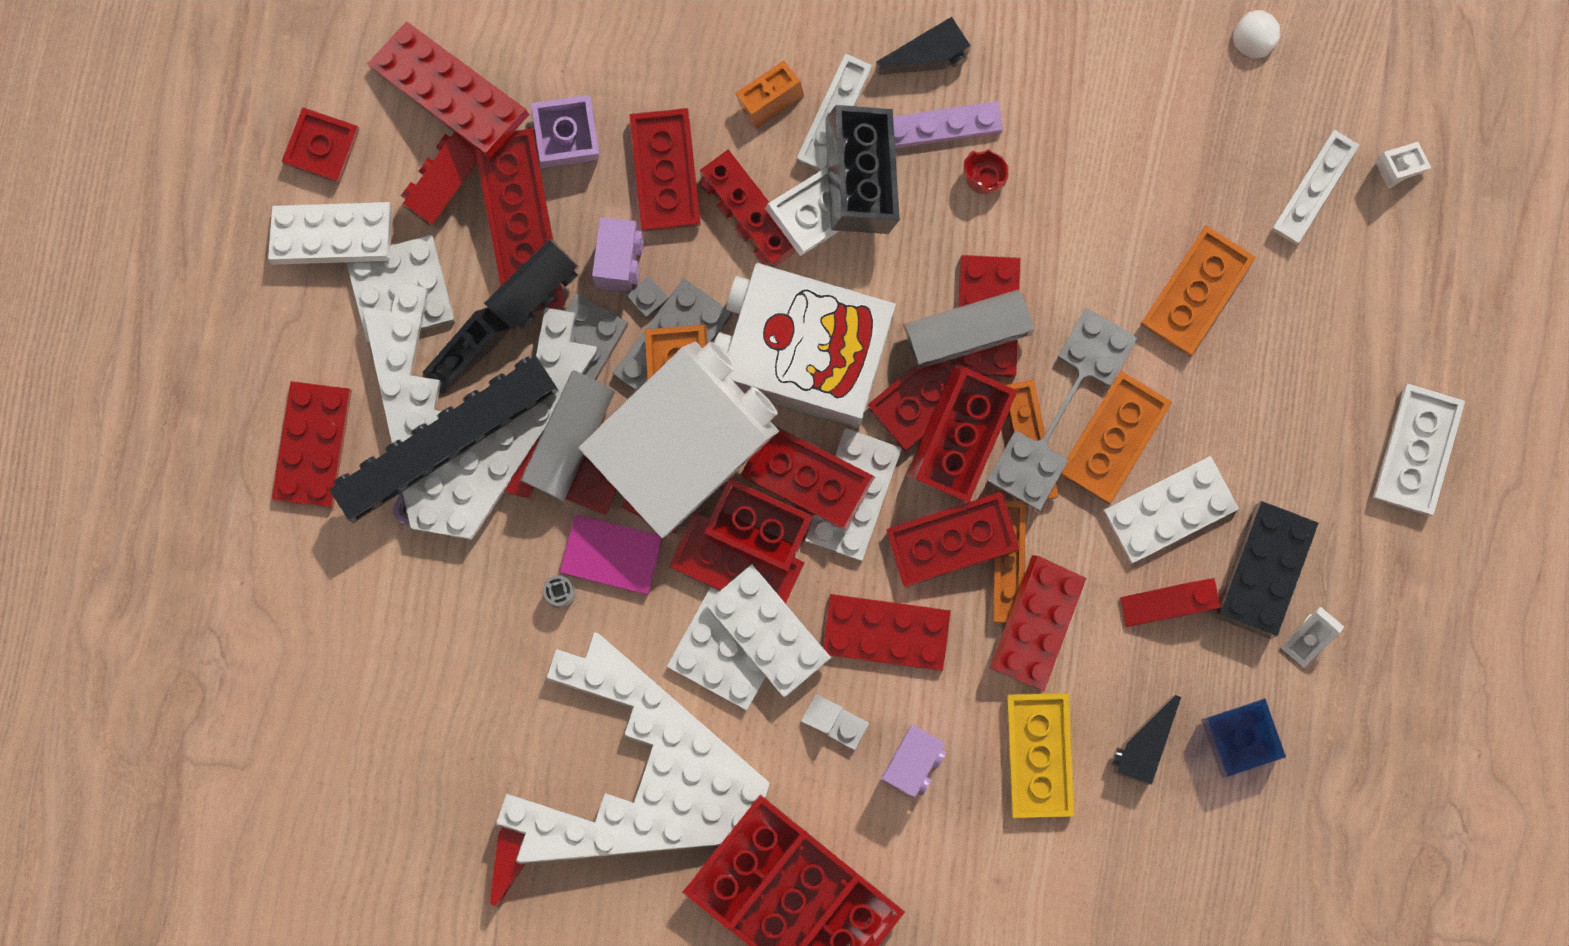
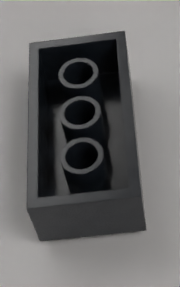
(862, 169)
(1266, 570)

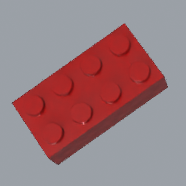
(962, 433)

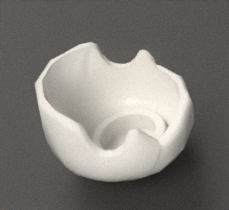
(1256, 34)

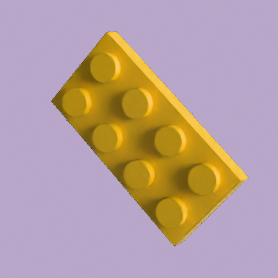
(1040, 755)

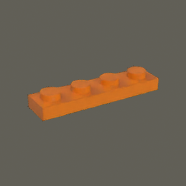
(1027, 417)
(1010, 568)

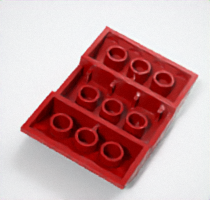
(787, 889)

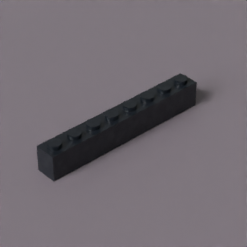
(443, 440)

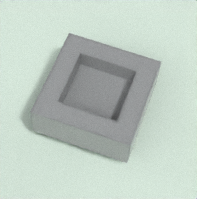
(647, 297)

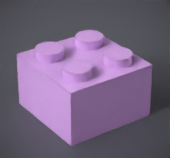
(565, 131)
(616, 255)
(913, 761)

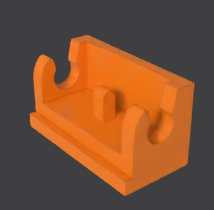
(770, 94)

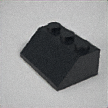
(533, 285)

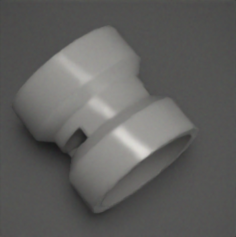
(563, 594)

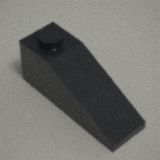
(930, 51)
(467, 348)
(1144, 748)

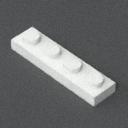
(843, 91)
(1315, 187)

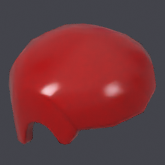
(985, 172)

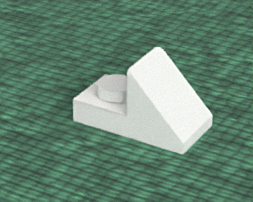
(1402, 163)
(1312, 636)
(835, 722)

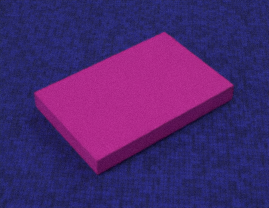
(611, 554)

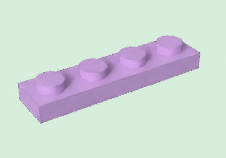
(947, 124)

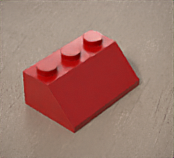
(758, 525)

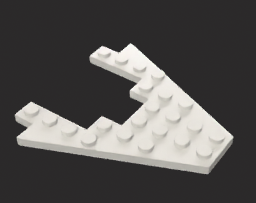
(467, 488)
(688, 791)

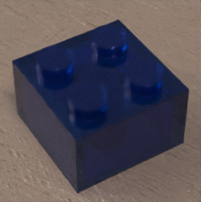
(1243, 738)

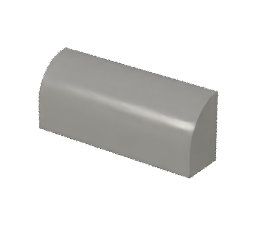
(968, 329)
(570, 424)

